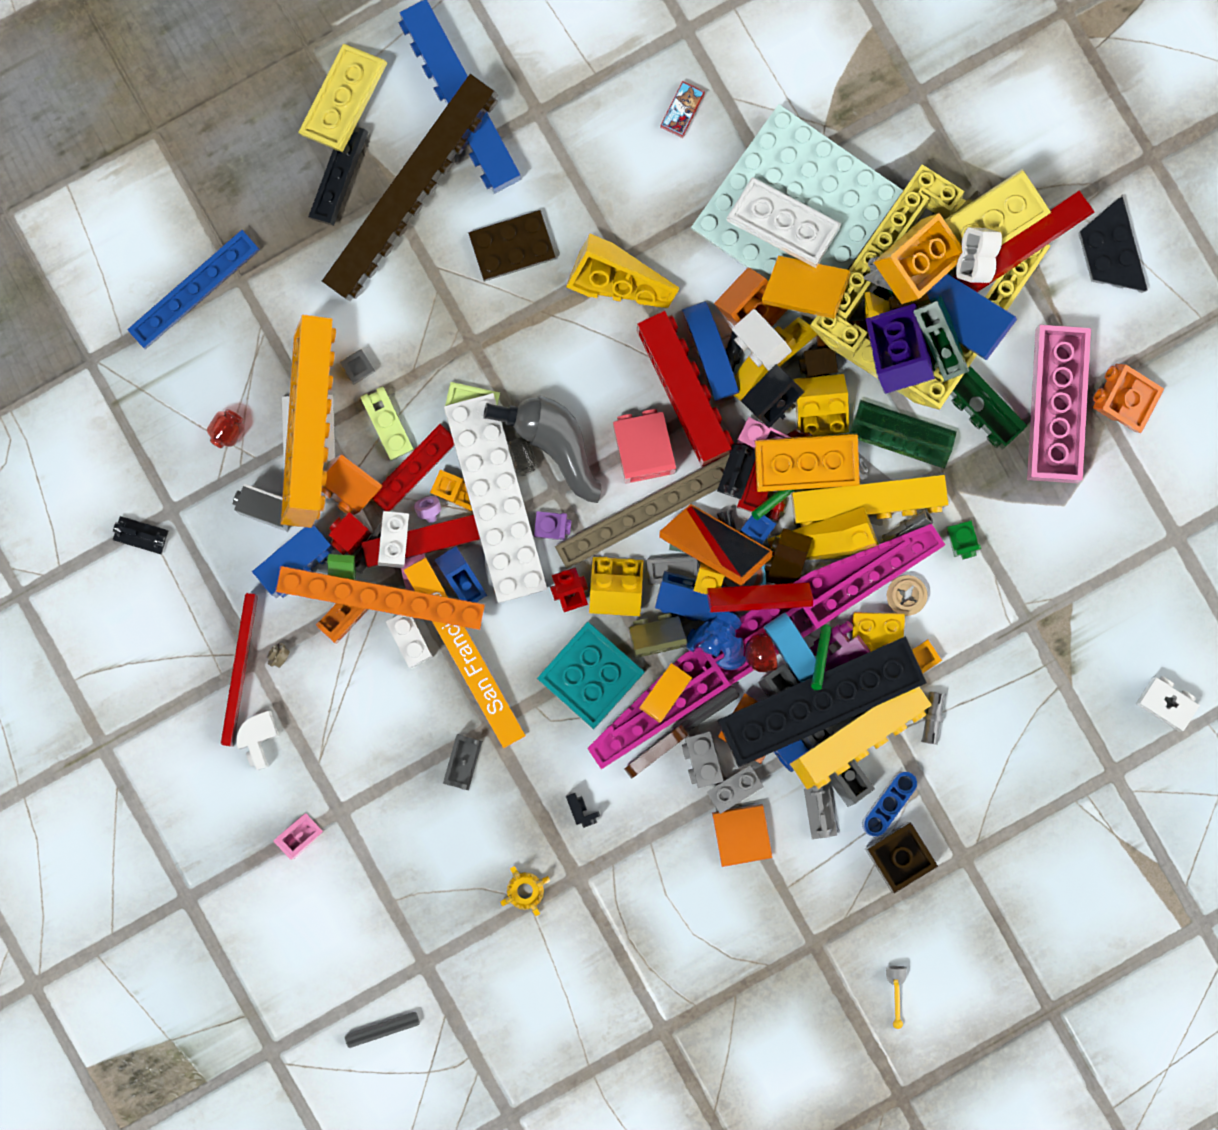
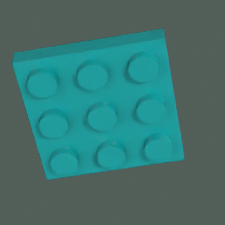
(590, 675)

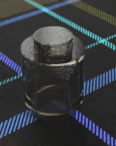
(522, 456)

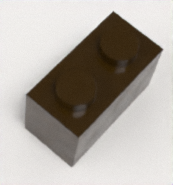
(789, 557)

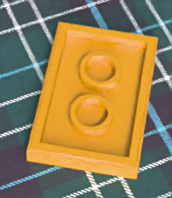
(806, 288)

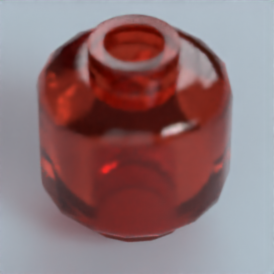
(225, 428)

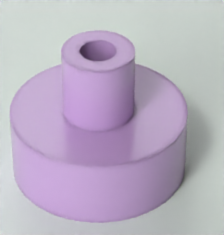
(428, 508)

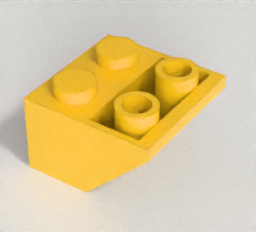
(823, 405)
(616, 586)

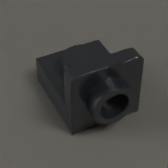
(577, 807)

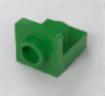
(963, 540)

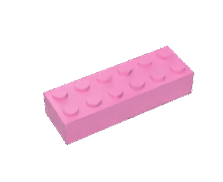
(1059, 404)

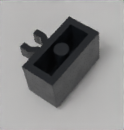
(772, 396)

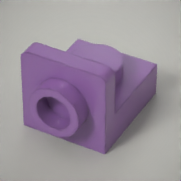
(552, 525)

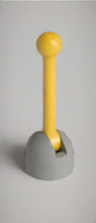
(896, 976)

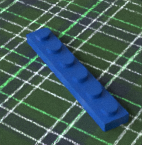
(193, 289)

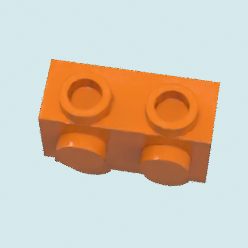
(1127, 397)

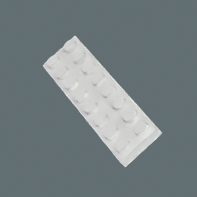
(495, 500)

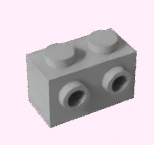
(703, 759)

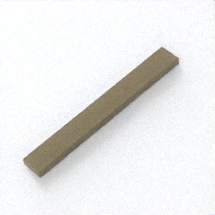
(642, 514)

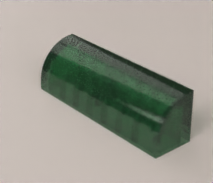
(903, 434)

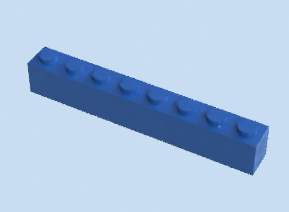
(448, 73)

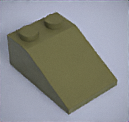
(657, 636)

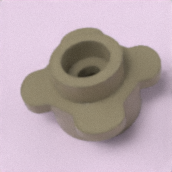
(277, 655)

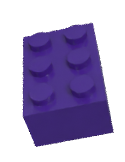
(899, 349)

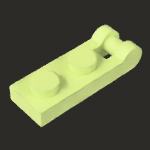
(387, 424)

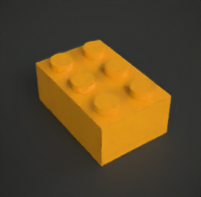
(919, 258)

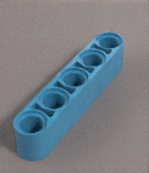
(791, 647)

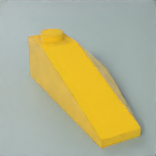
(612, 272)
(838, 536)

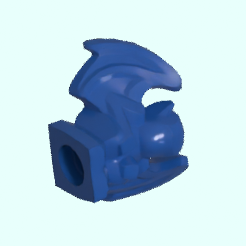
(719, 636)

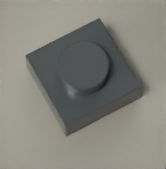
(357, 366)

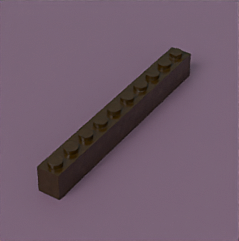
(410, 188)

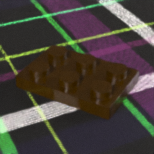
(512, 245)

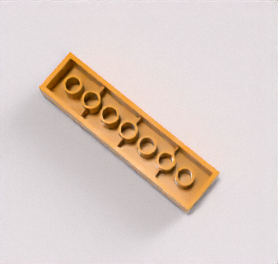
(307, 421)

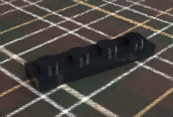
(337, 179)

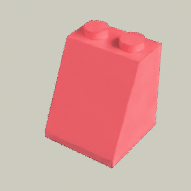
(644, 446)

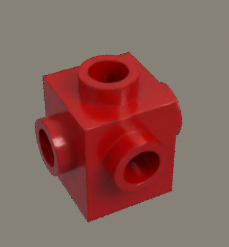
(569, 589)

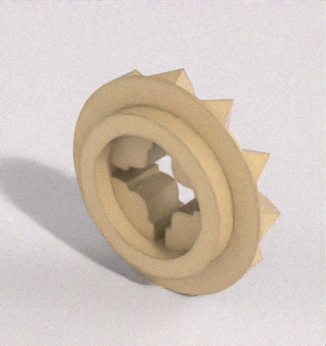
(918, 593)

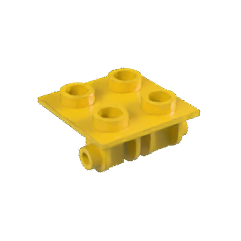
(878, 628)

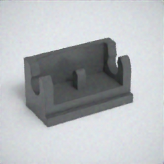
(462, 762)

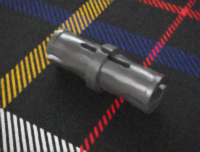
(933, 718)

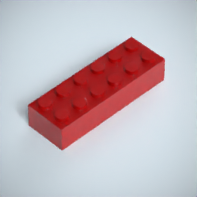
(683, 388)

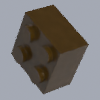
(901, 857)

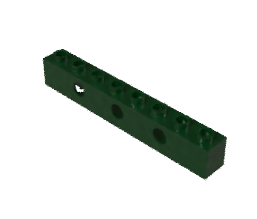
(996, 417)

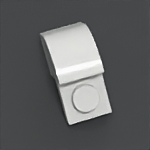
(252, 732)

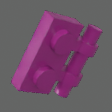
(850, 648)

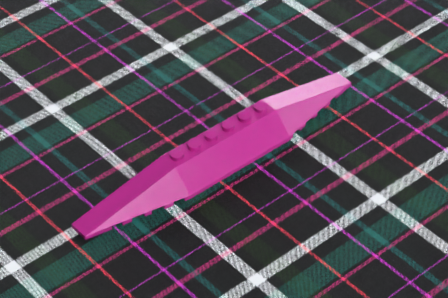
(833, 592)

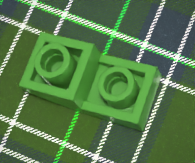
(341, 566)

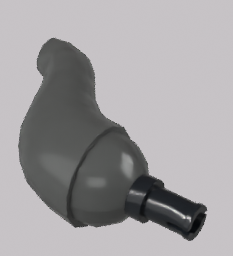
(557, 433)

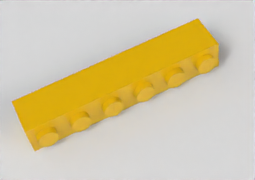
(877, 498)
(858, 736)

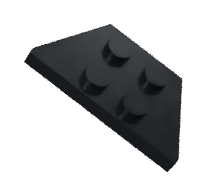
(1112, 249)

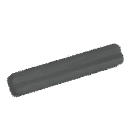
(707, 709)
(382, 1029)

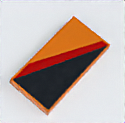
(715, 544)

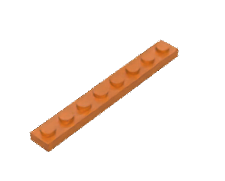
(380, 597)

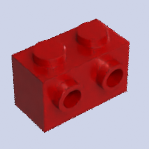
(348, 534)

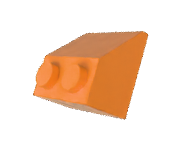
(745, 296)
(348, 485)

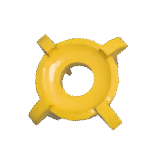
(525, 878)

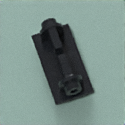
(737, 471)
(140, 535)

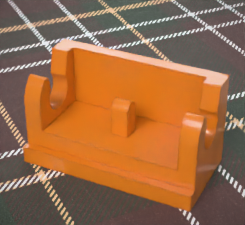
(340, 620)

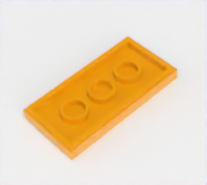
(807, 462)

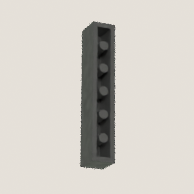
(851, 784)

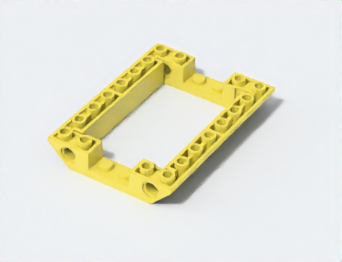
(939, 196)

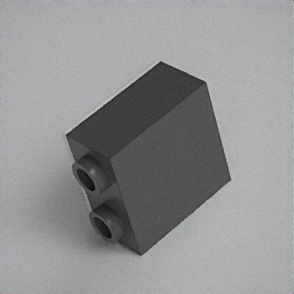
(259, 506)

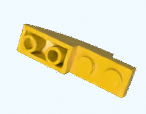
(796, 337)

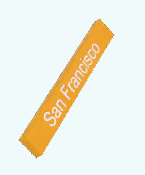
(469, 661)

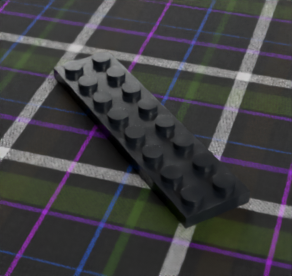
(805, 711)

